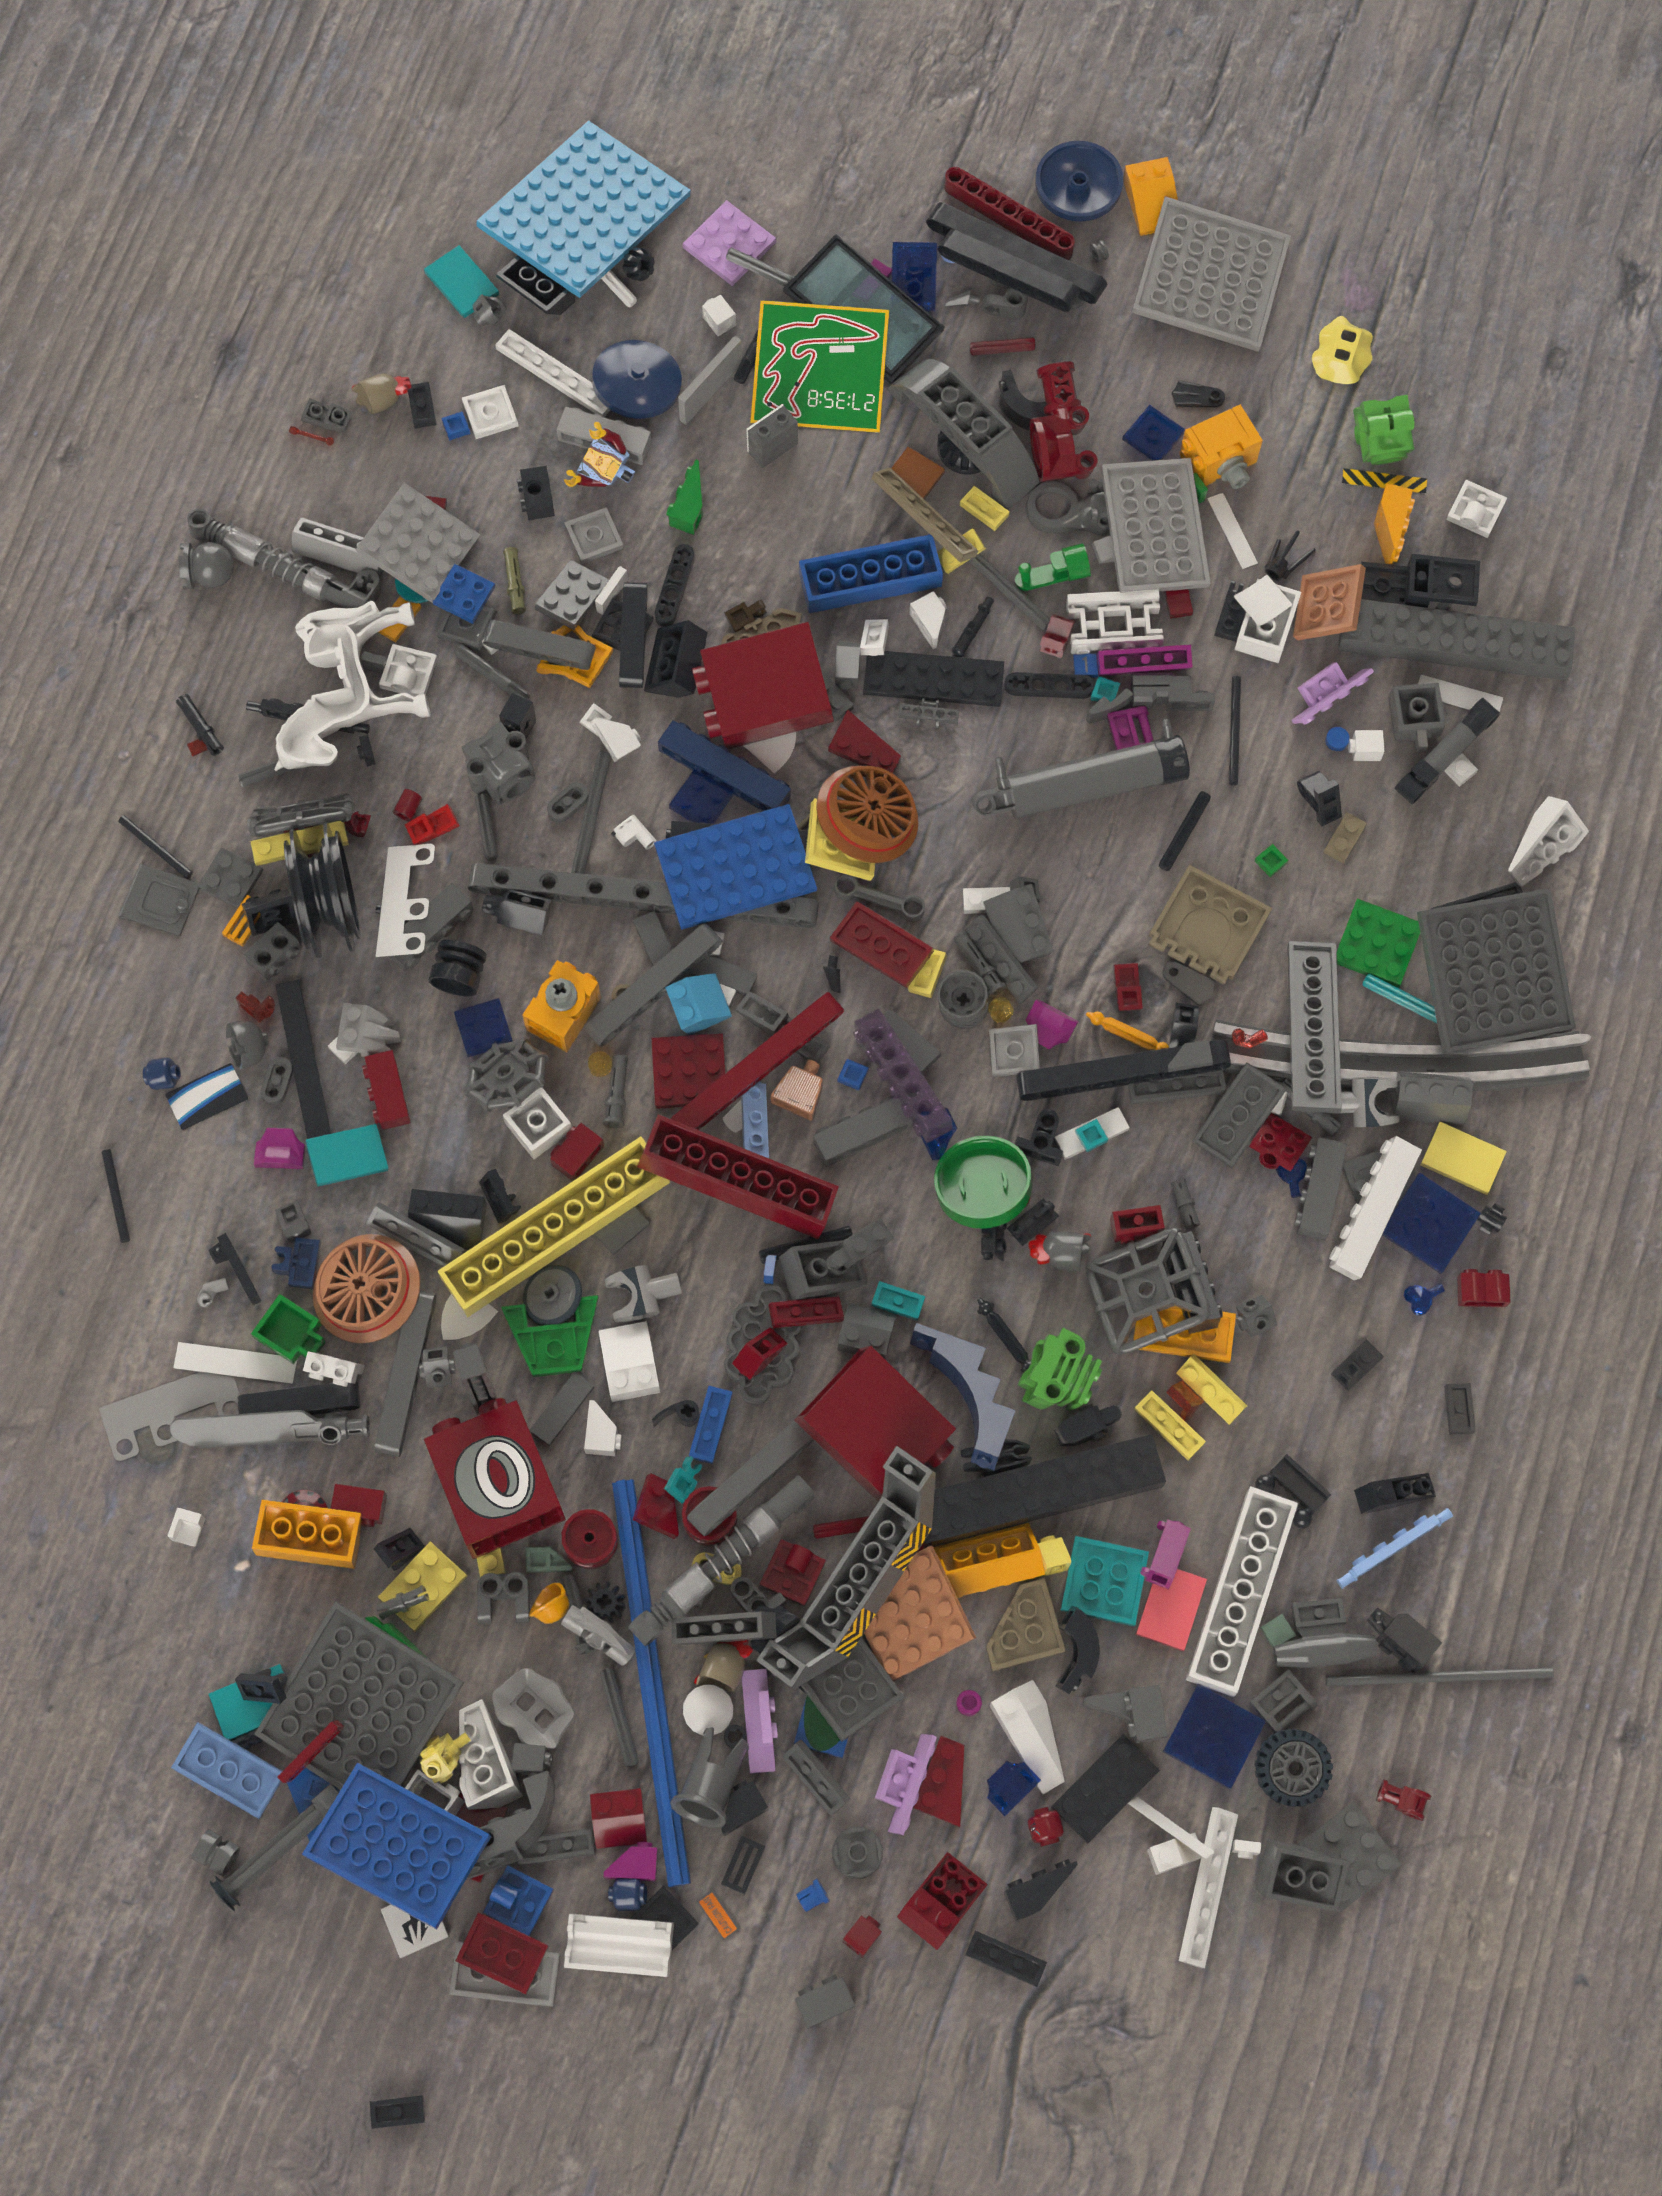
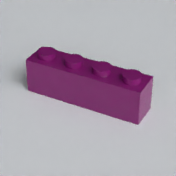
(1144, 660)

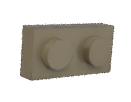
(1345, 837)

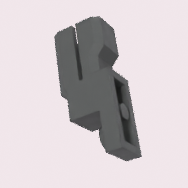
(1168, 689)

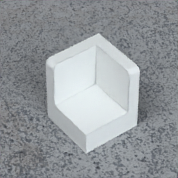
(186, 1527)

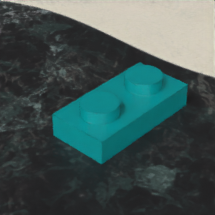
(898, 1301)

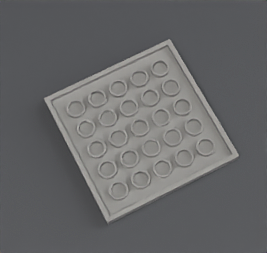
(1211, 274)

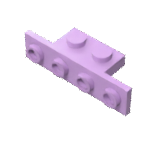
(1325, 688)
(758, 1721)
(902, 1781)

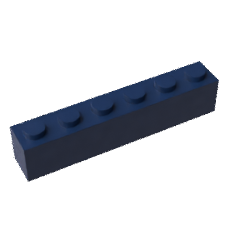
(720, 765)

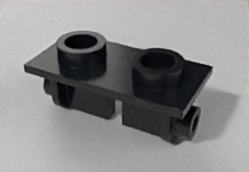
(1033, 1221)
(995, 1244)

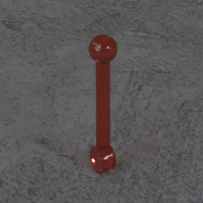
(294, 430)

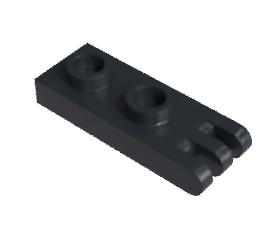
(1231, 615)

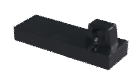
(225, 1251)

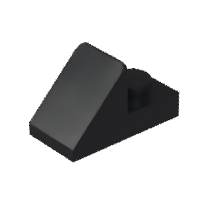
(399, 1548)

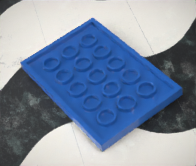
(735, 866)
(396, 1846)

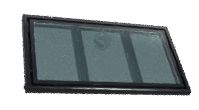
(847, 279)

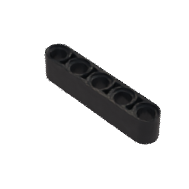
(633, 635)
(311, 1399)

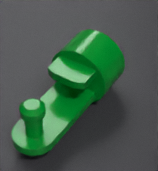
(1066, 565)

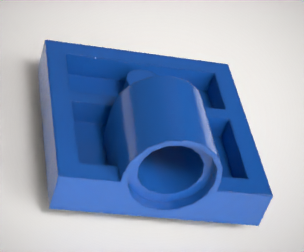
(464, 593)
(518, 1900)

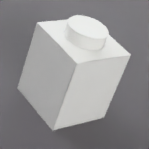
(1367, 745)

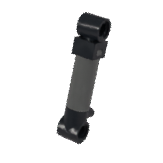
(1429, 769)

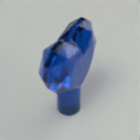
(1293, 1177)
(1421, 1297)

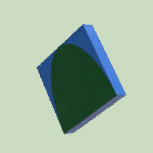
(817, 1732)

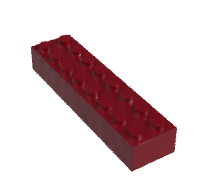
(738, 1176)

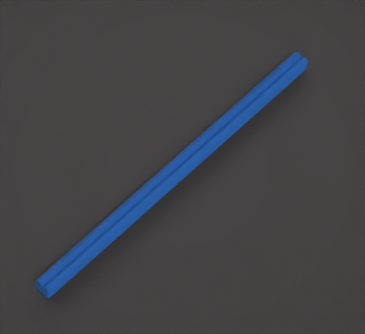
(651, 1687)

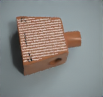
(799, 1090)

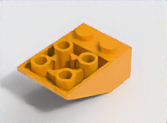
(1393, 520)

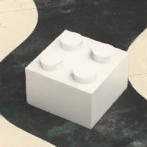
(537, 1123)

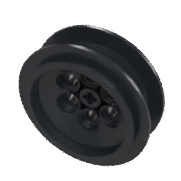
(322, 889)

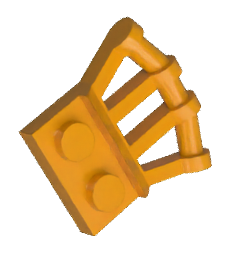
(584, 677)

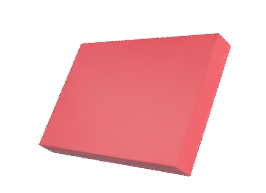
(1172, 1611)

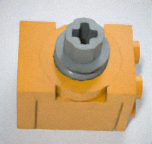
(1223, 447)
(562, 1005)

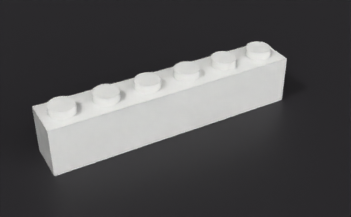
(1374, 1208)

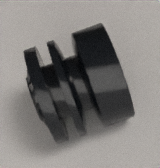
(457, 968)

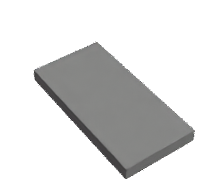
(710, 380)
(473, 1984)

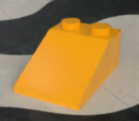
(1146, 188)

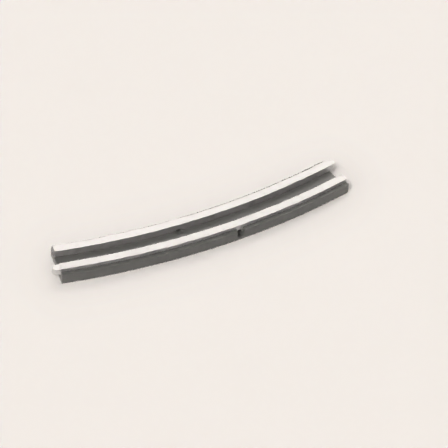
(1491, 1067)

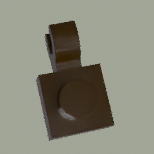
(743, 615)

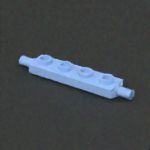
(755, 1120)
(1384, 1551)

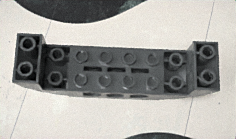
(971, 426)
(520, 1831)

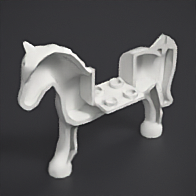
(335, 641)

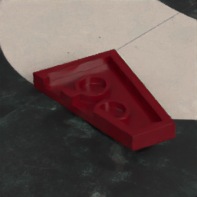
(862, 746)

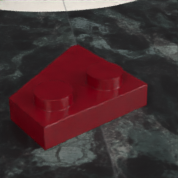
(657, 1507)

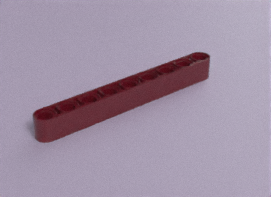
(760, 1062)

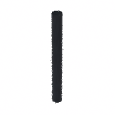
(155, 846)
(115, 1196)

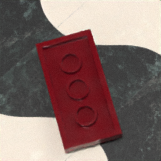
(881, 944)

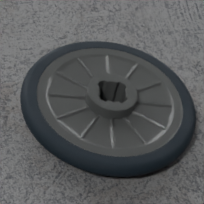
(558, 1307)

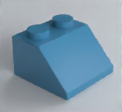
(698, 1002)

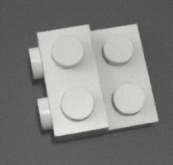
(338, 1369)

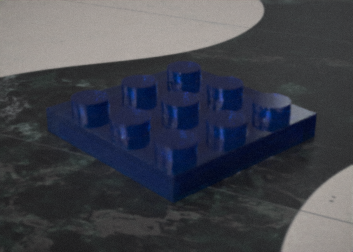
(1430, 1223)
(1214, 1736)

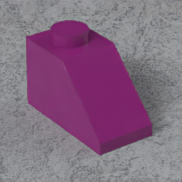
(635, 1863)

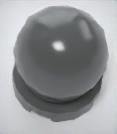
(207, 565)

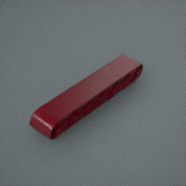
(1001, 206)

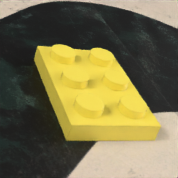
(432, 1571)

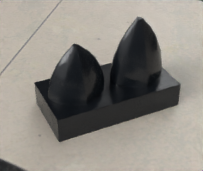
(262, 1686)

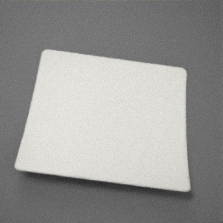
(1263, 600)

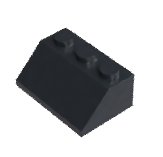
(536, 287)
(672, 659)
(450, 1215)

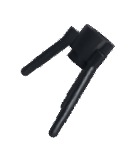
(1277, 567)

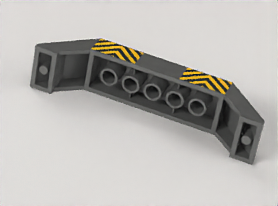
(861, 1577)

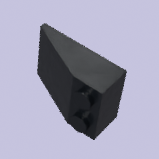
(273, 908)

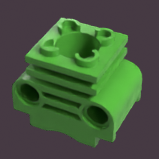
(1059, 1372)

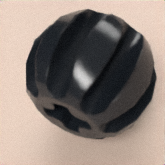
(638, 264)

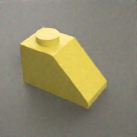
(1054, 1555)

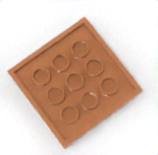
(918, 1618)

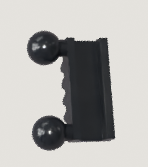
(1299, 1484)

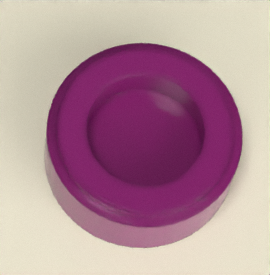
(969, 1703)

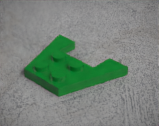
(553, 1347)

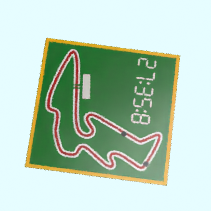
(821, 364)

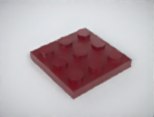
(685, 1067)

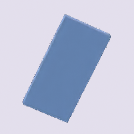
(228, 1770)

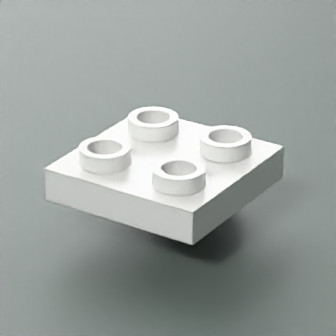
(1476, 508)
(408, 671)

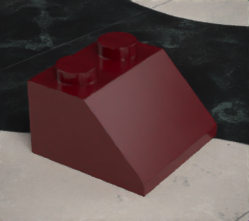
(618, 1818)

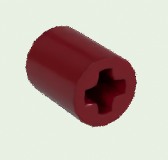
(407, 805)

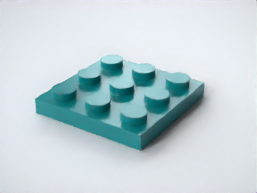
(1105, 1580)

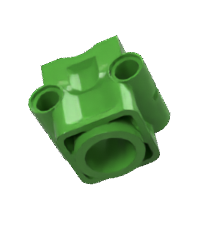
(1384, 430)

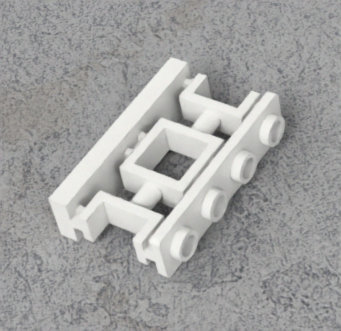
(1109, 605)

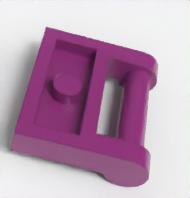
(1123, 727)

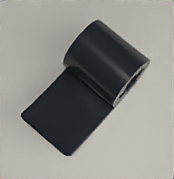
(680, 1408)

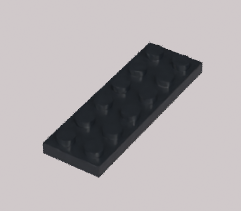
(934, 678)

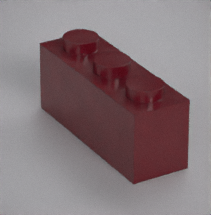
(386, 1090)

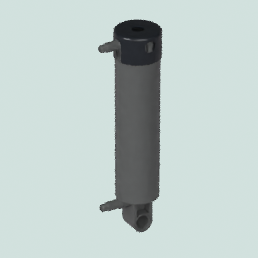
(1087, 778)

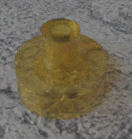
(1000, 1009)
(600, 1064)

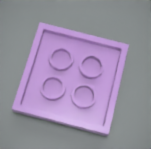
(720, 232)

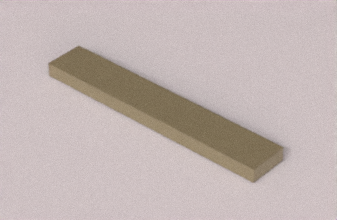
(925, 514)

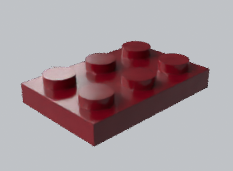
(502, 1953)

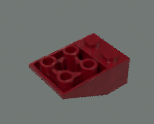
(942, 1900)

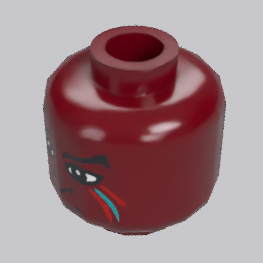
(1045, 1827)

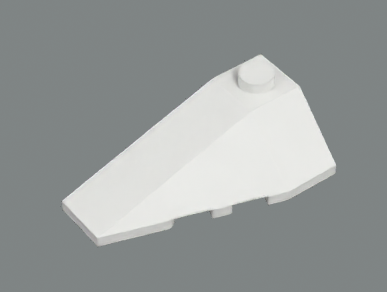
(1029, 1728)

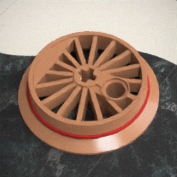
(397, 1303)

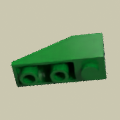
(687, 509)

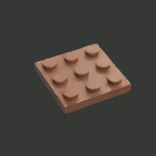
(1329, 602)

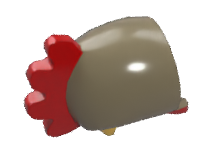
(380, 391)
(724, 1665)

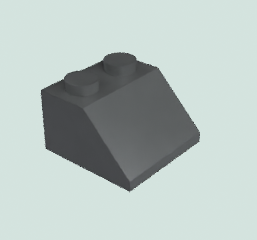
(864, 1328)

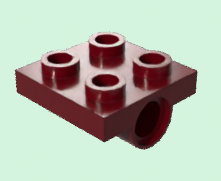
(1279, 1143)
(792, 1572)

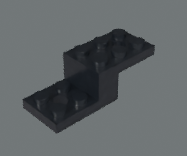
(1423, 581)

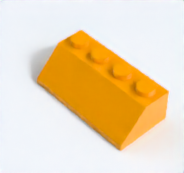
(307, 1534)
(991, 1560)

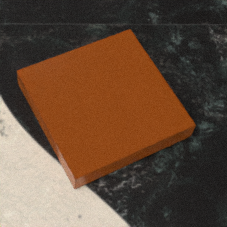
(918, 471)

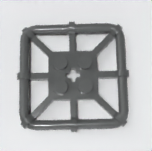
(300, 814)
(1161, 1297)

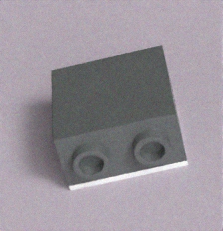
(772, 436)

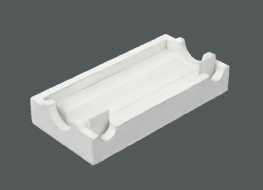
(619, 1945)

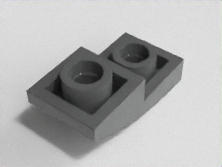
(325, 416)

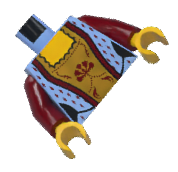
(603, 461)

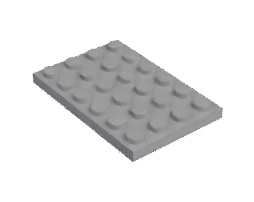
(1155, 525)

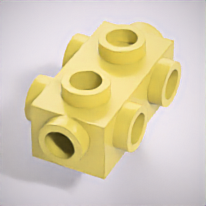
(442, 1756)

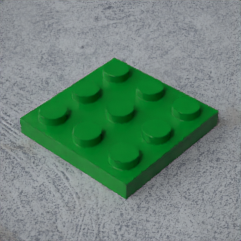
(1378, 942)

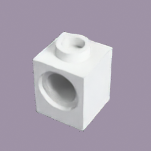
(719, 315)

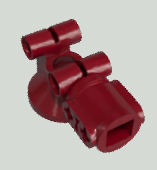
(1053, 434)

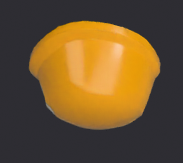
(550, 1604)

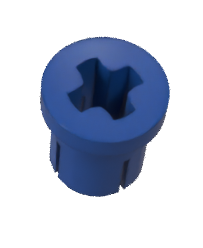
(812, 1896)

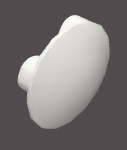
(707, 1708)

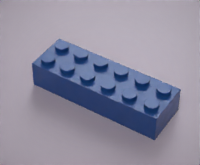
(870, 573)

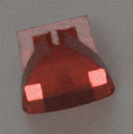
(1185, 1398)

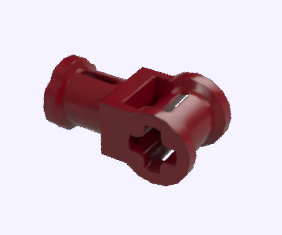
(1404, 1799)

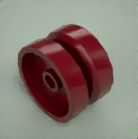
(718, 1535)
(594, 1553)

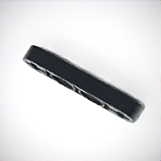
(674, 585)
(1049, 685)

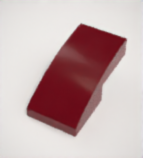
(1127, 987)

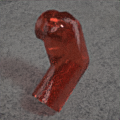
(1248, 1041)

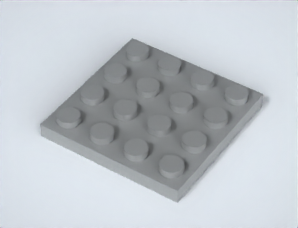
(417, 542)

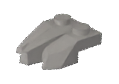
(365, 1030)

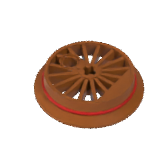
(857, 839)

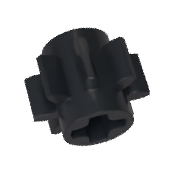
(1492, 1218)

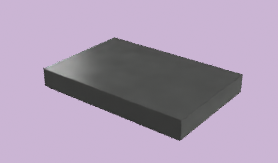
(918, 1047)

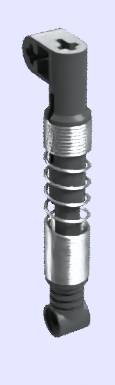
(311, 579)
(697, 1580)

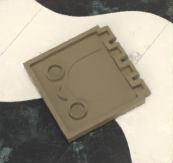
(1209, 925)

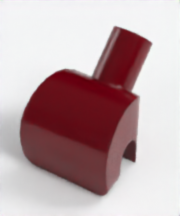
(358, 824)

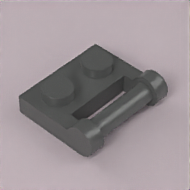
(1277, 1696)

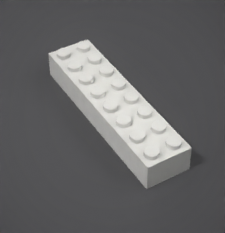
(1241, 1591)

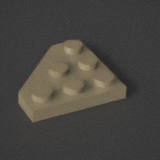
(777, 620)
(1026, 1629)

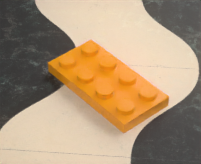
(1206, 1345)

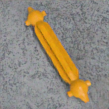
(1126, 1031)

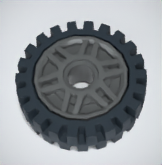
(1313, 1770)

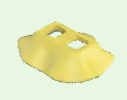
(1330, 340)

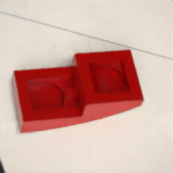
(432, 826)

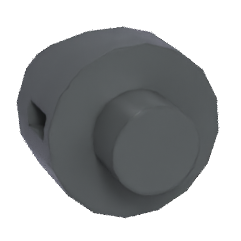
(485, 310)

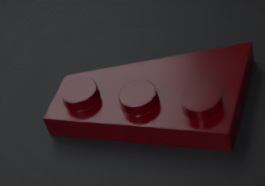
(942, 1787)

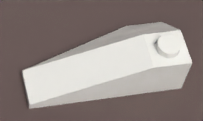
(1550, 834)
(485, 1767)

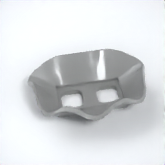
(547, 1696)

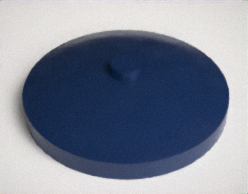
(1079, 181)
(636, 379)

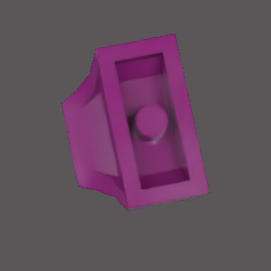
(1052, 1025)
(279, 1150)

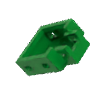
(289, 1330)

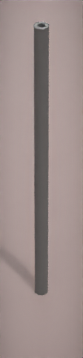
(1447, 1676)

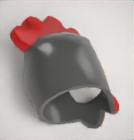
(1060, 1249)

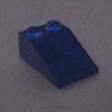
(916, 271)

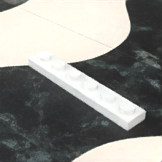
(551, 371)
(1208, 1888)

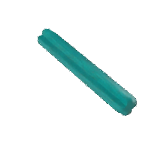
(1400, 997)

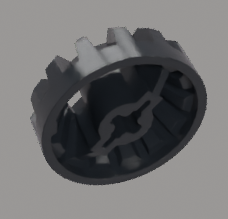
(953, 457)

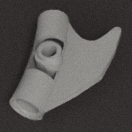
(598, 1634)

